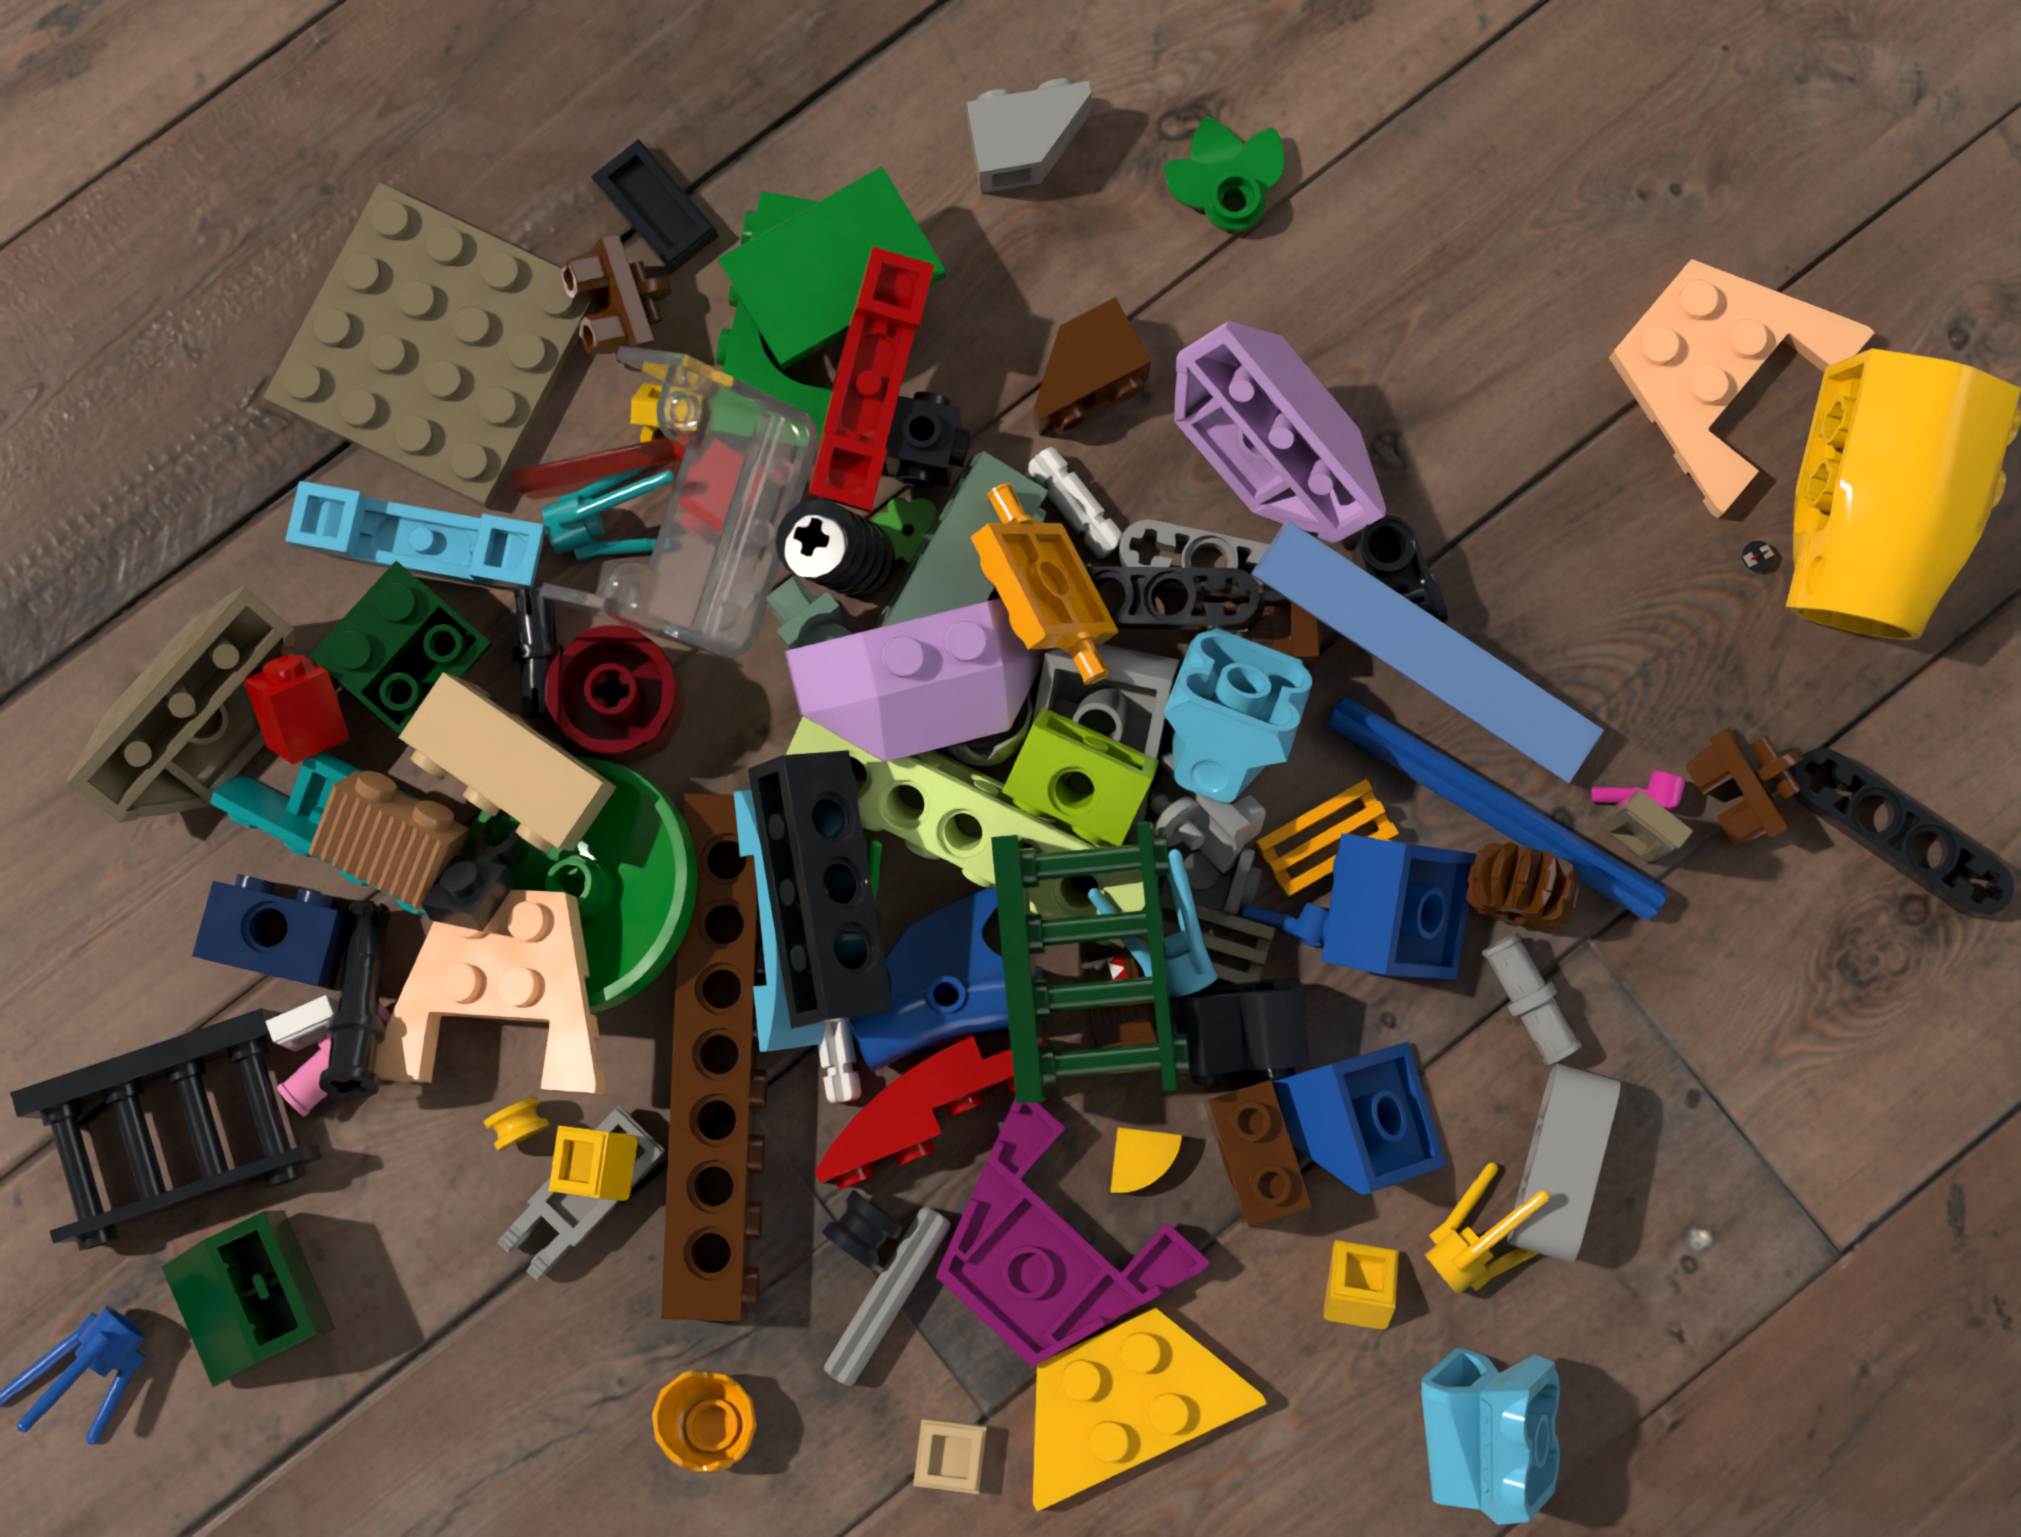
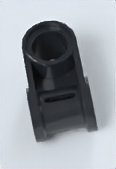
(1409, 573)

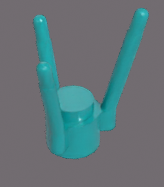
(577, 516)

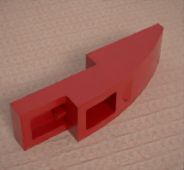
(903, 1113)

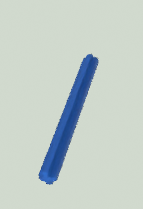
(1495, 806)

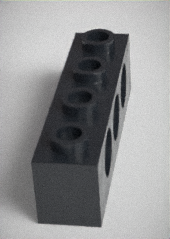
(805, 918)

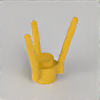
(1463, 1256)

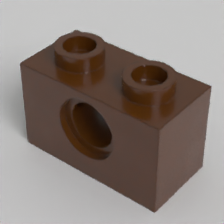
(1257, 1154)

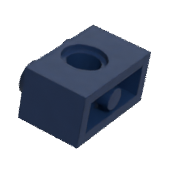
(234, 932)

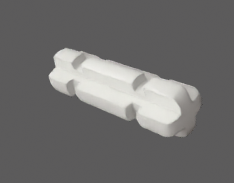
(1075, 502)
(837, 1056)

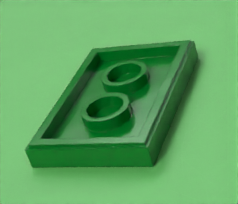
(809, 269)

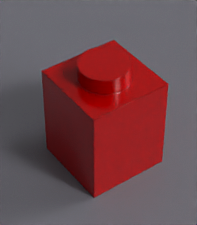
(296, 708)

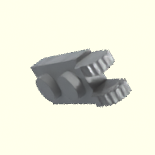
(575, 1214)

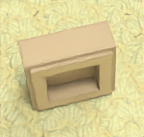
(950, 1455)

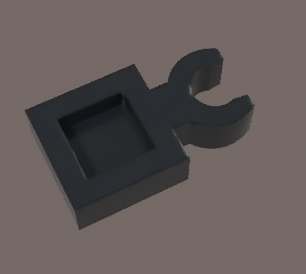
(476, 886)

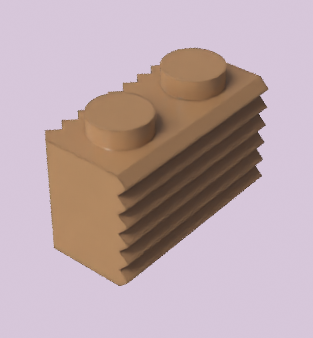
(387, 836)

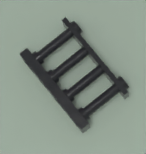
(121, 1085)

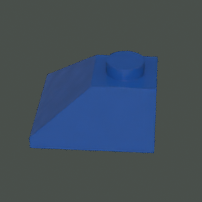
(1363, 1119)

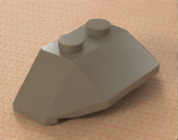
(185, 716)

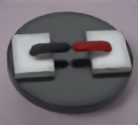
(1757, 556)

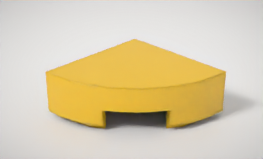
(1141, 1158)

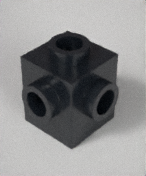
(930, 460)

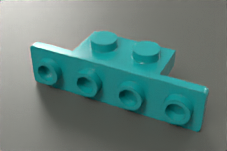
(295, 817)

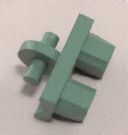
(805, 617)

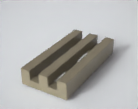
(1256, 956)

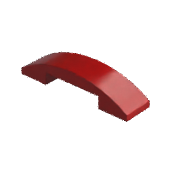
(869, 379)

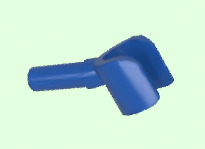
(1306, 929)

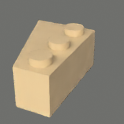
(506, 764)

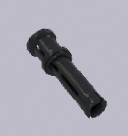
(356, 1025)

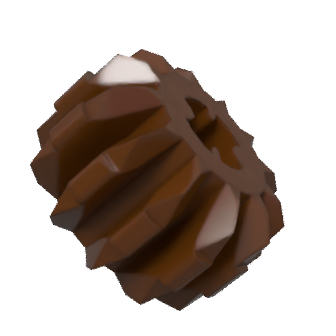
(1523, 886)

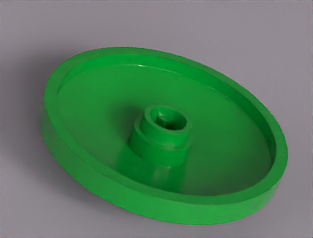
(630, 882)

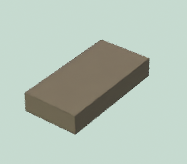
(1645, 827)

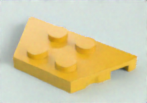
(1126, 1402)

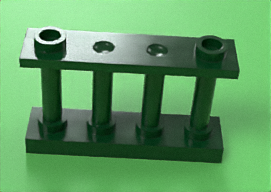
(1034, 1000)

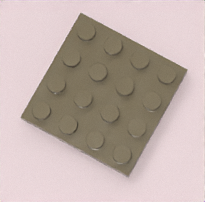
(431, 346)

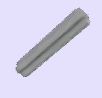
(887, 1296)

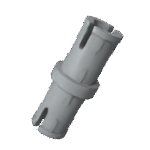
(1532, 999)

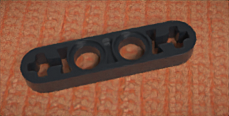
(1144, 583)
(1903, 824)

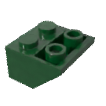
(399, 646)
(247, 1296)

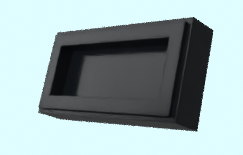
(654, 206)

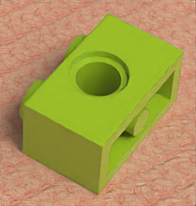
(1062, 746)

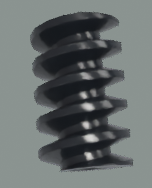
(835, 548)

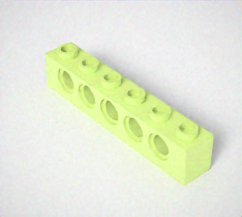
(957, 789)

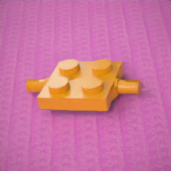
(1044, 584)

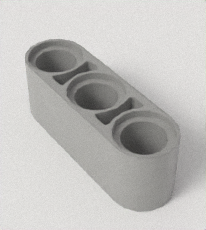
(1565, 1160)

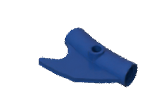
(938, 963)

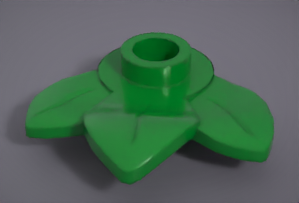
(1225, 168)

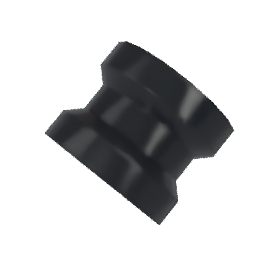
(863, 1230)

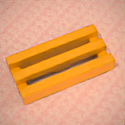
(1373, 811)

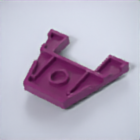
(1032, 1270)

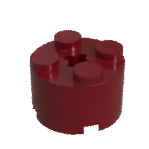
(590, 669)

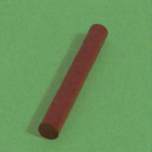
(596, 465)

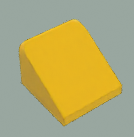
(593, 1163)
(1361, 1285)

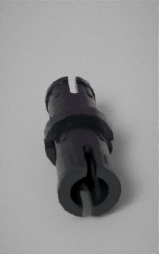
(536, 648)

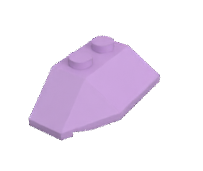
(1275, 432)
(918, 681)

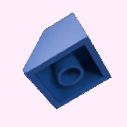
(1397, 908)

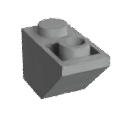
(1026, 132)

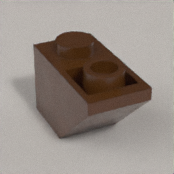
(1090, 363)

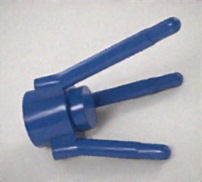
(104, 1344)

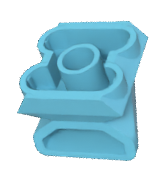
(1233, 712)
(1492, 1434)

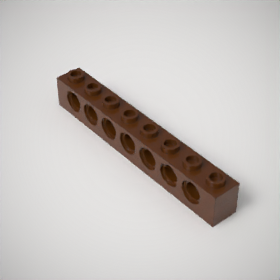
(689, 1287)

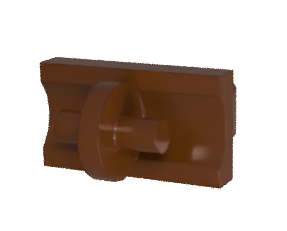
(623, 294)
(1759, 811)

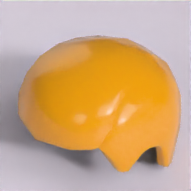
(704, 1421)

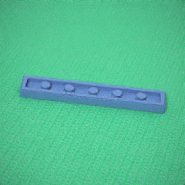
(1426, 651)

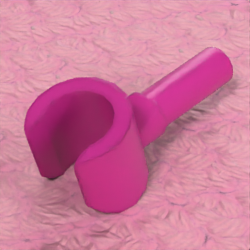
(1662, 788)

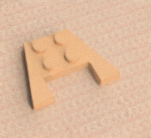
(1702, 349)
(519, 968)

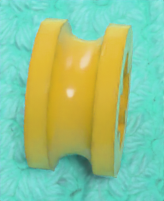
(516, 1123)

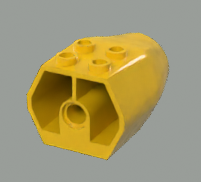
(1895, 488)

